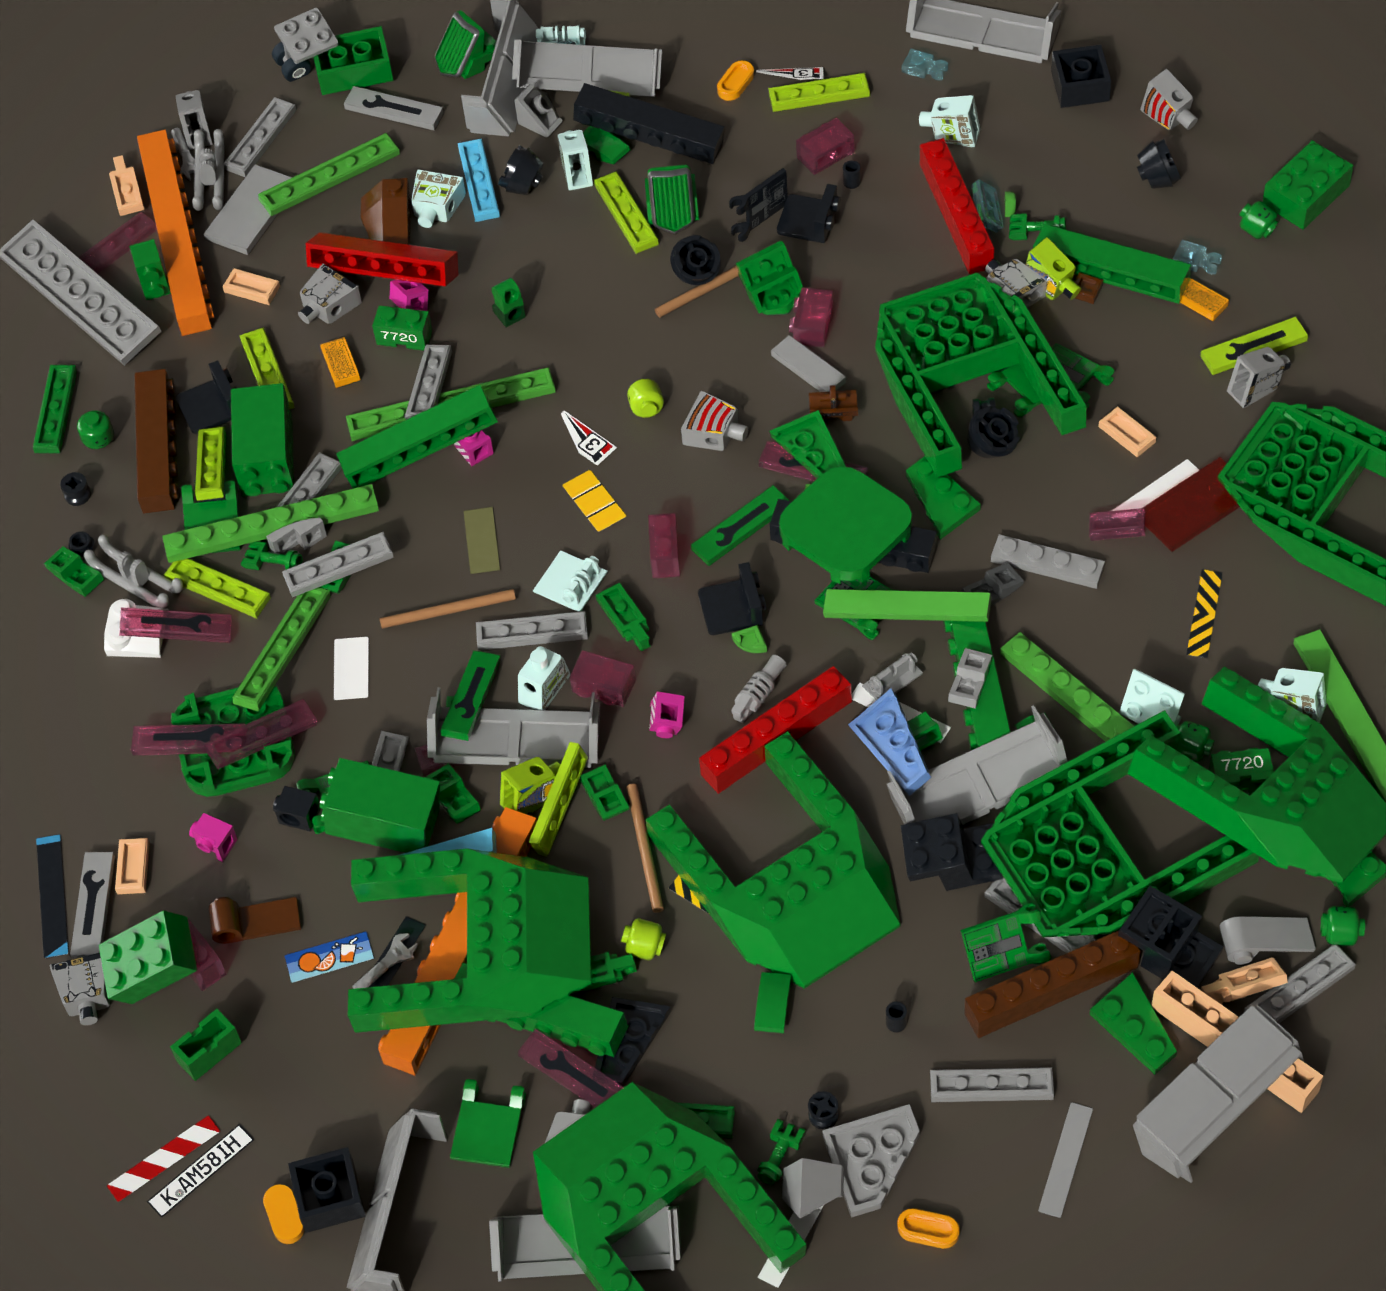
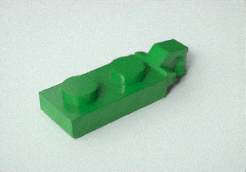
(624, 615)
(608, 969)

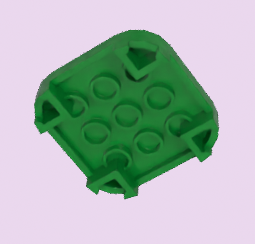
(845, 523)
(251, 771)

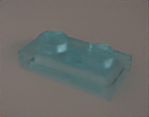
(987, 205)

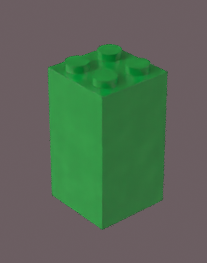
(262, 439)
(380, 806)

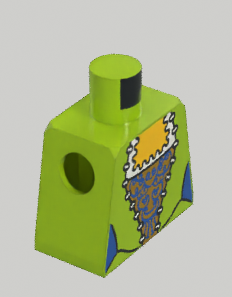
(1055, 268)
(527, 785)

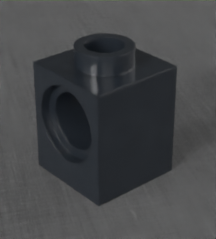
(296, 808)

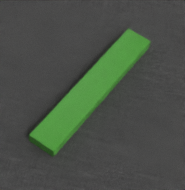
(328, 174)
(907, 605)
(280, 649)

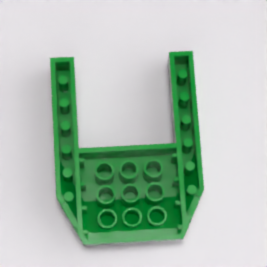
(957, 336)
(1295, 476)
(1305, 815)
(1069, 861)
(807, 906)
(522, 937)
(631, 1163)

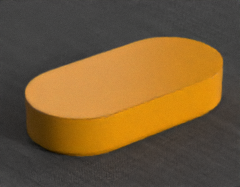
(735, 80)
(283, 1214)
(928, 1228)

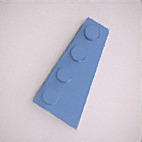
(891, 741)

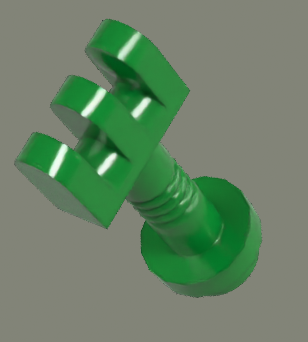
(1020, 225)
(259, 553)
(769, 1171)

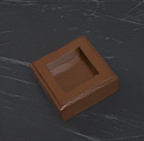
(1089, 286)

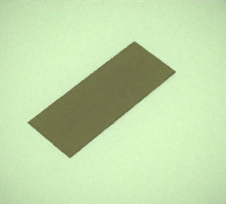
(481, 540)

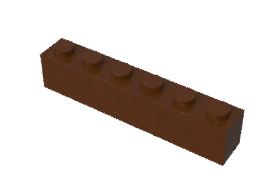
(154, 441)
(1050, 983)

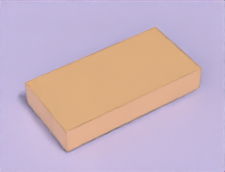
(251, 286)
(1127, 431)
(132, 866)

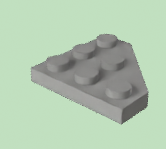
(872, 1155)

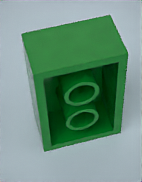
(356, 61)
(1307, 184)
(147, 957)

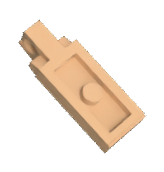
(125, 188)
(1246, 981)

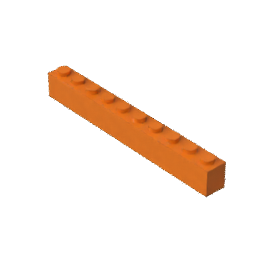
(174, 233)
(408, 1046)

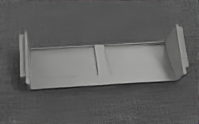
(984, 27)
(571, 65)
(495, 109)
(514, 735)
(983, 775)
(1214, 1091)
(529, 1248)
(362, 1275)

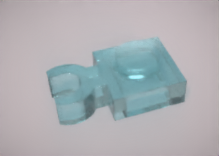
(922, 63)
(1197, 257)

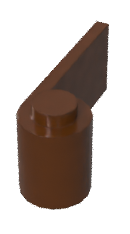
(237, 923)

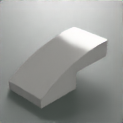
(302, 532)
(970, 678)

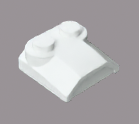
(128, 645)

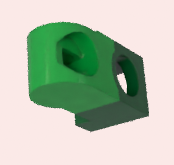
(507, 298)

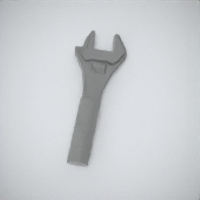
(188, 161)
(396, 954)

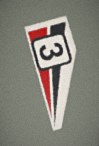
(796, 73)
(587, 441)

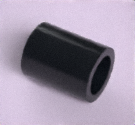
(851, 174)
(896, 1024)

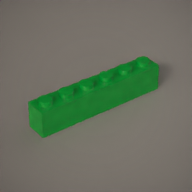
(1121, 264)
(417, 437)
(989, 717)
(573, 1023)

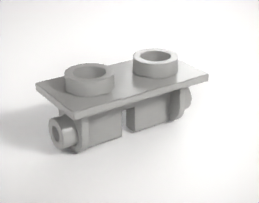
(894, 676)

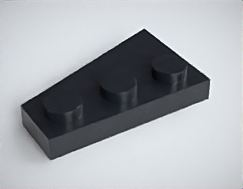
(643, 1024)

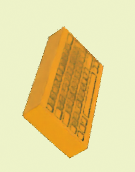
(1204, 300)
(340, 362)

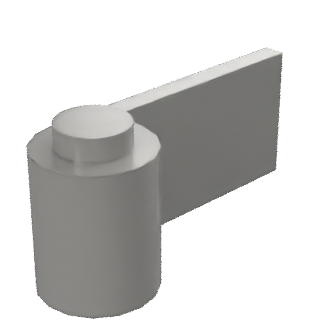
(1249, 935)

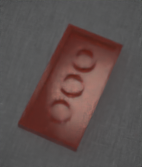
(1190, 507)

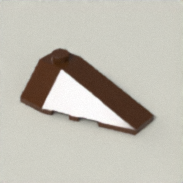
(388, 211)

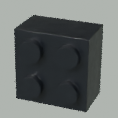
(1081, 76)
(326, 1190)

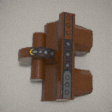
(834, 404)

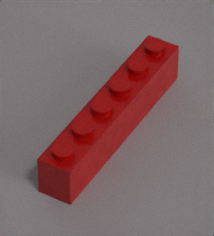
(956, 205)
(382, 259)
(795, 714)

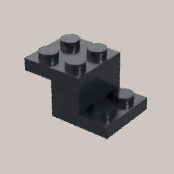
(948, 851)
(1170, 938)

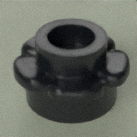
(79, 539)

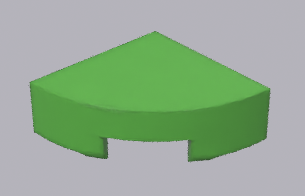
(1010, 203)
(750, 640)

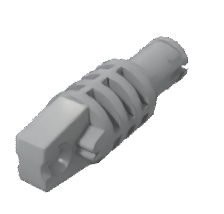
(757, 689)

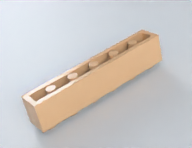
(1208, 1019)

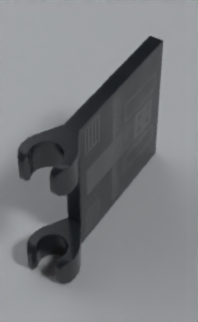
(760, 203)

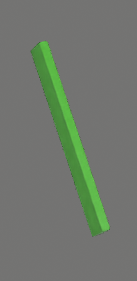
(498, 392)
(1346, 707)

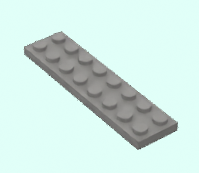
(79, 292)

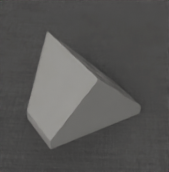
(536, 111)
(811, 1185)

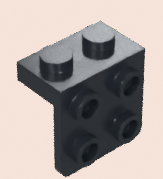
(809, 217)
(208, 403)
(733, 604)

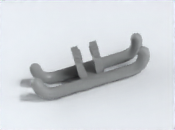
(209, 169)
(133, 574)

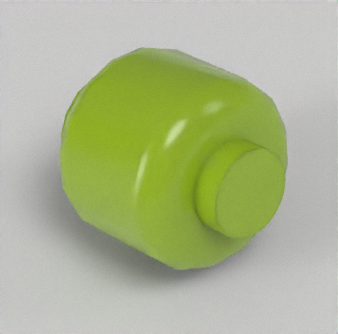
(645, 398)
(643, 939)

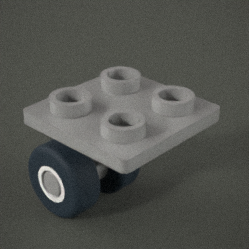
(300, 40)

